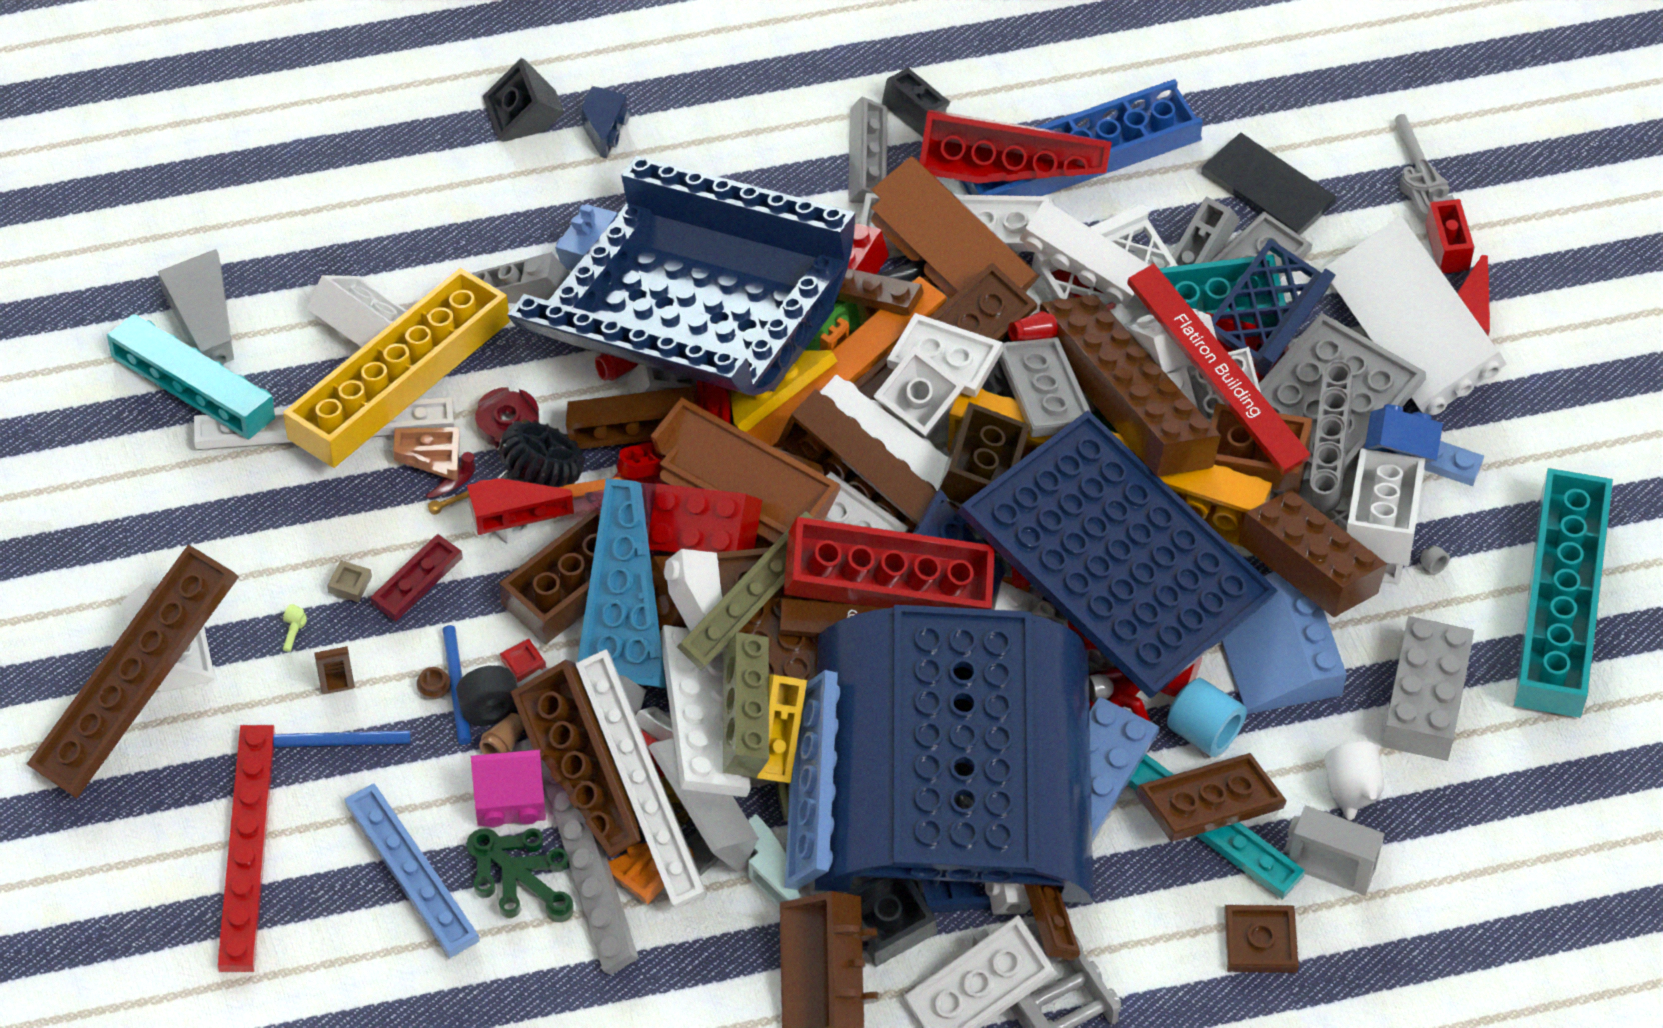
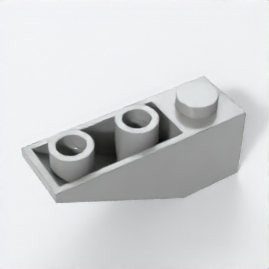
(532, 276)

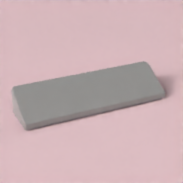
(866, 148)

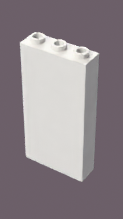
(1415, 314)

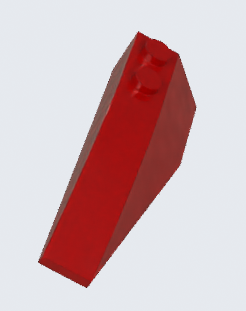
(1003, 151)

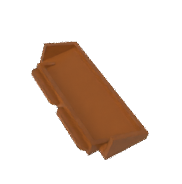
(934, 224)
(718, 456)

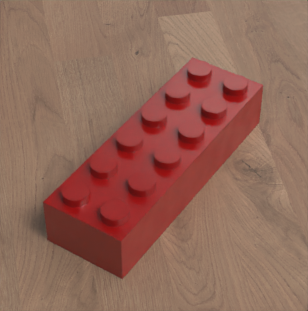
(886, 567)

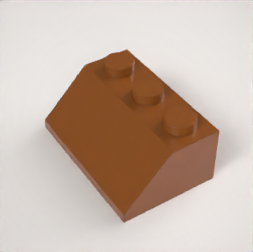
(1242, 454)

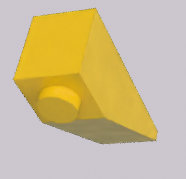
(785, 713)

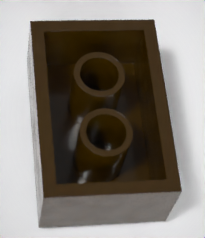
(981, 451)

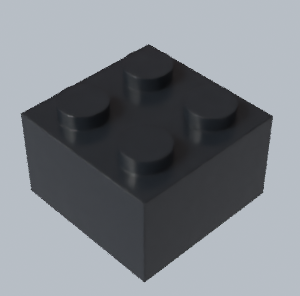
(897, 914)

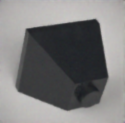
(522, 103)

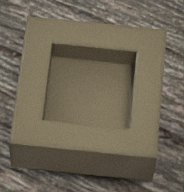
(349, 581)

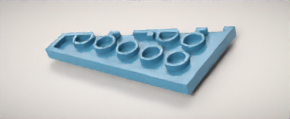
(621, 590)

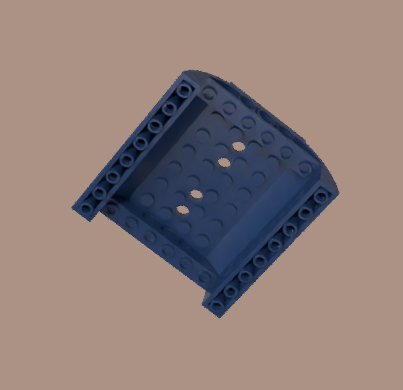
(709, 257)
(905, 737)

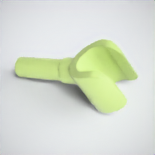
(296, 617)

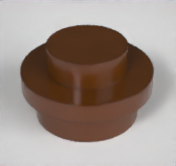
(433, 683)

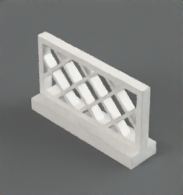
(1116, 230)

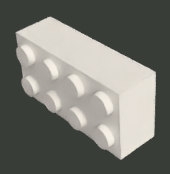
(1386, 504)

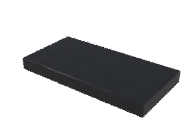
(1268, 183)

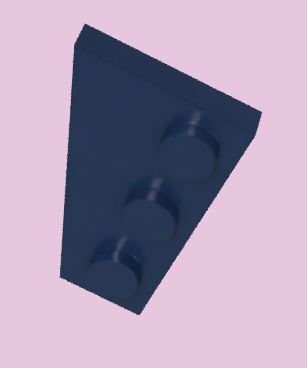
(943, 522)

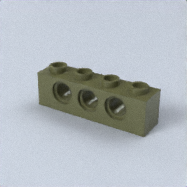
(746, 705)

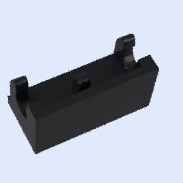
(912, 98)

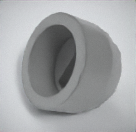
(1434, 559)
(1100, 686)

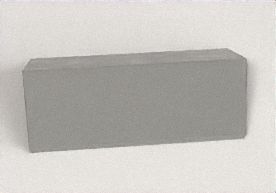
(714, 814)

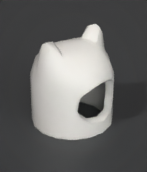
(1354, 775)

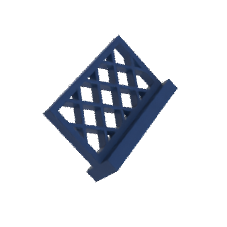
(1295, 314)

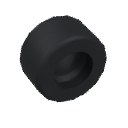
(487, 695)

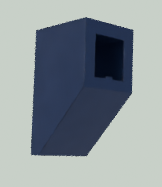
(603, 117)

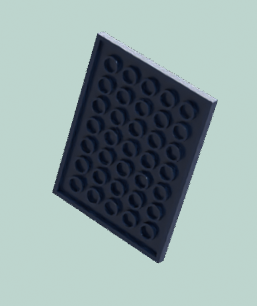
(1118, 553)

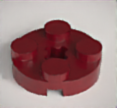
(501, 401)

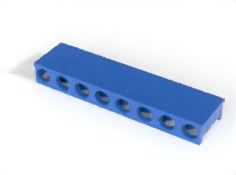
(1134, 134)

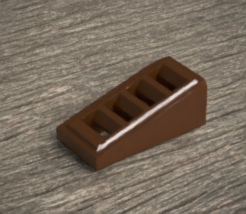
(334, 670)

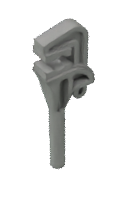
(1424, 182)

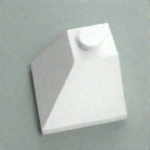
(919, 392)

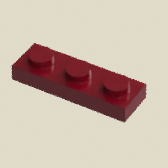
(416, 577)

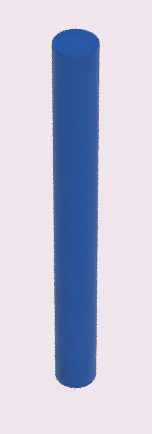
(455, 675)
(342, 738)

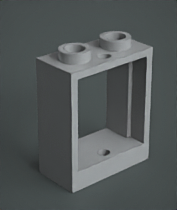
(1334, 849)

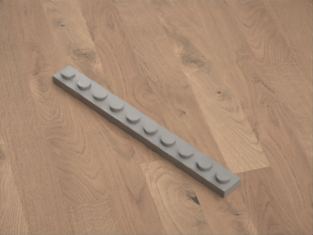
(591, 877)

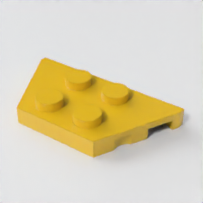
(751, 409)

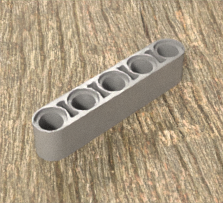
(1331, 447)

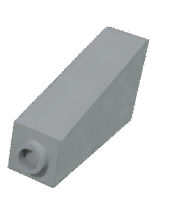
(199, 303)

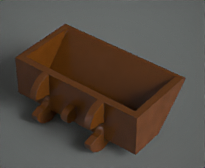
(823, 961)

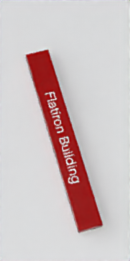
(1218, 369)

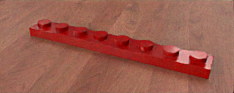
(246, 849)

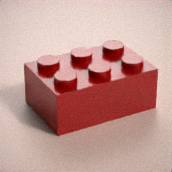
(702, 520)

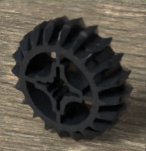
(540, 454)

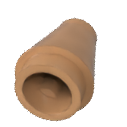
(502, 736)

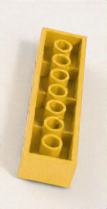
(396, 367)

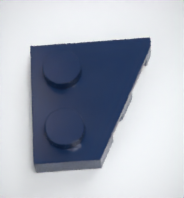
(952, 896)

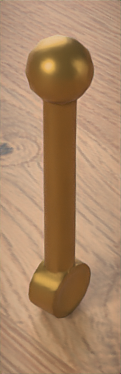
(435, 506)

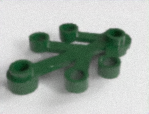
(518, 869)

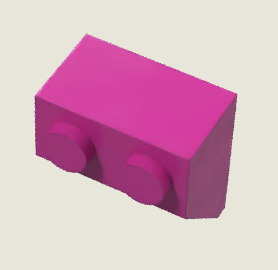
(508, 788)

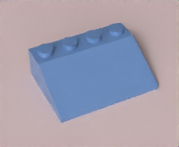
(1284, 653)

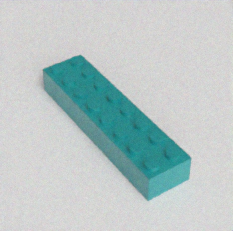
(1563, 593)

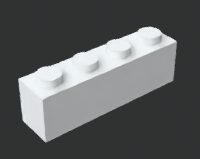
(1082, 252)

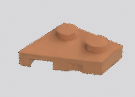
(429, 449)

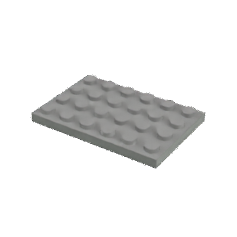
(1378, 380)

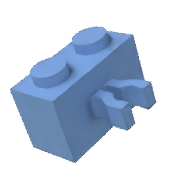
(582, 234)

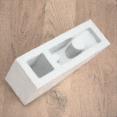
(693, 584)

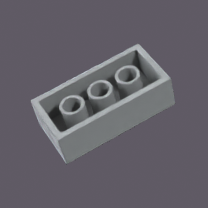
(1428, 688)

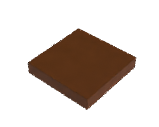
(1261, 938)

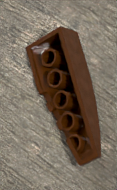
(577, 754)

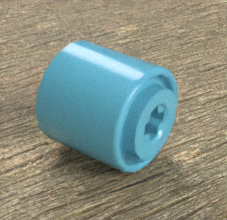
(1206, 717)

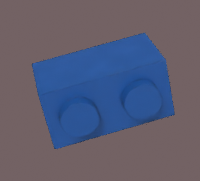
(1403, 433)

